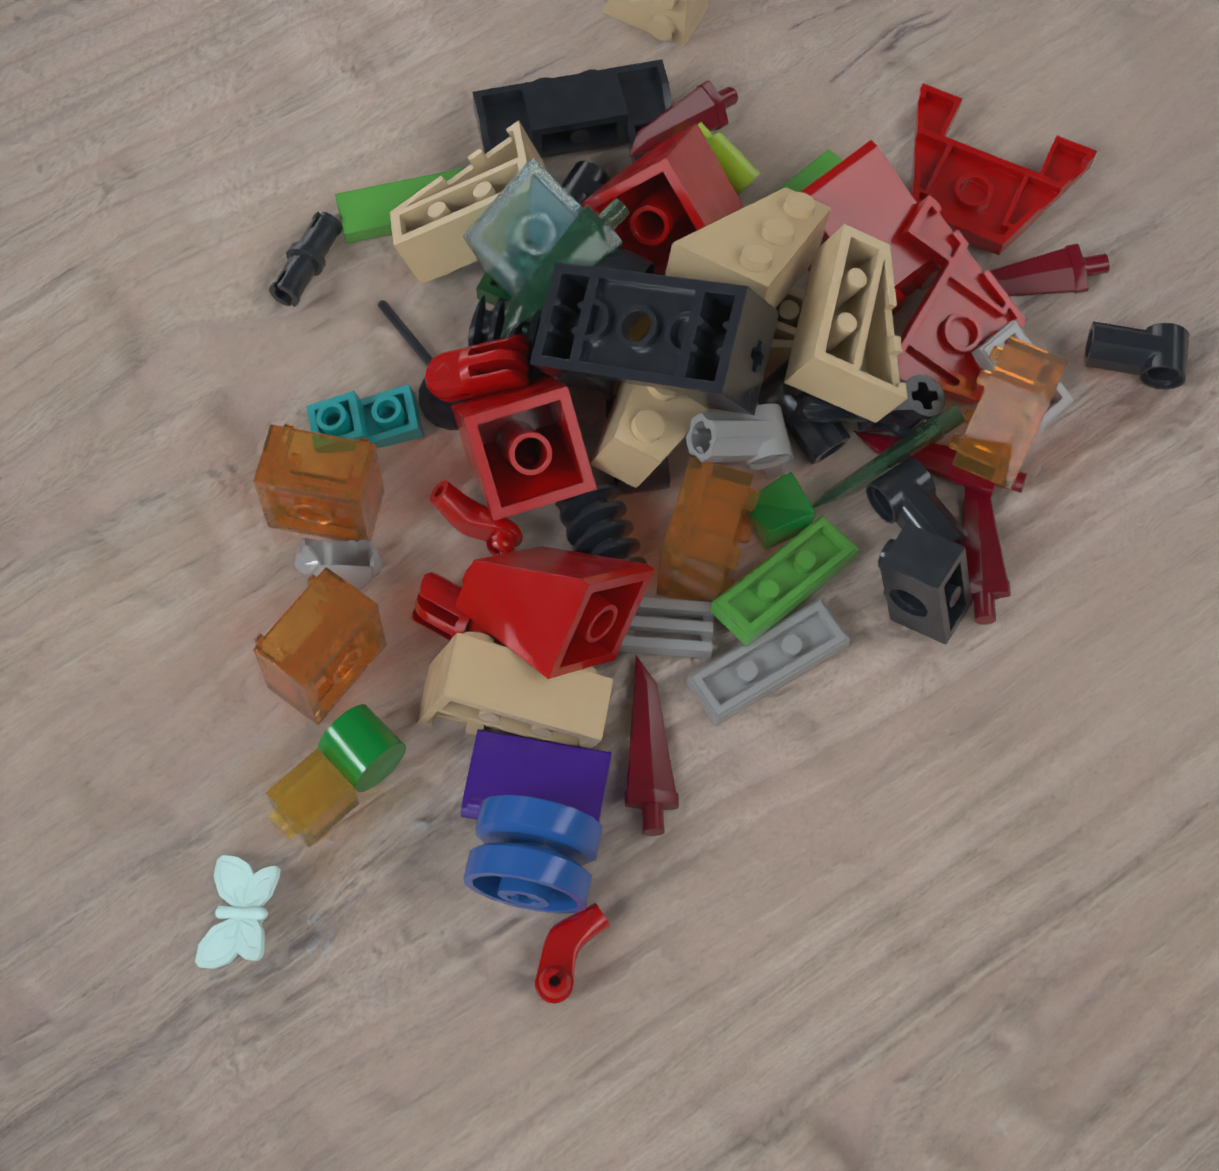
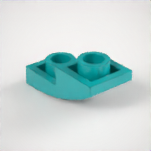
(382, 418)

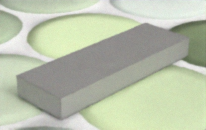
(768, 662)

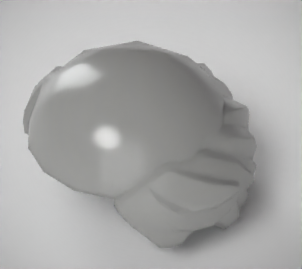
(350, 560)

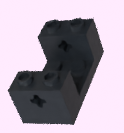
(701, 339)

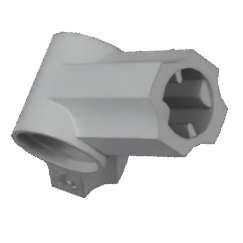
(738, 437)

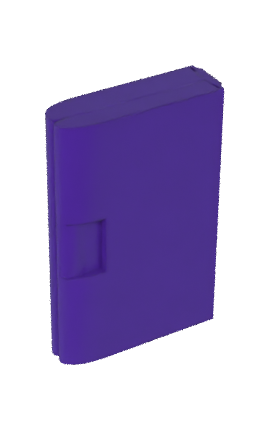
(535, 769)

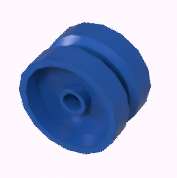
(533, 854)

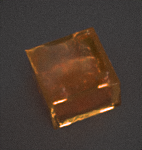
(1008, 411)
(319, 484)
(706, 532)
(321, 645)

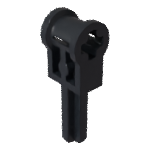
(923, 402)

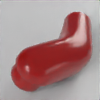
(475, 519)
(560, 950)

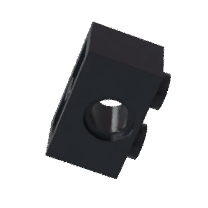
(925, 582)

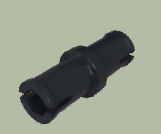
(305, 259)

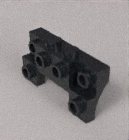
(576, 109)

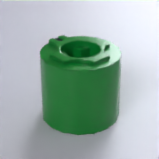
(361, 747)

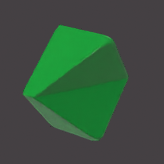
(781, 511)

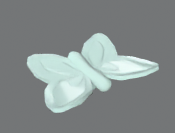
(243, 930)

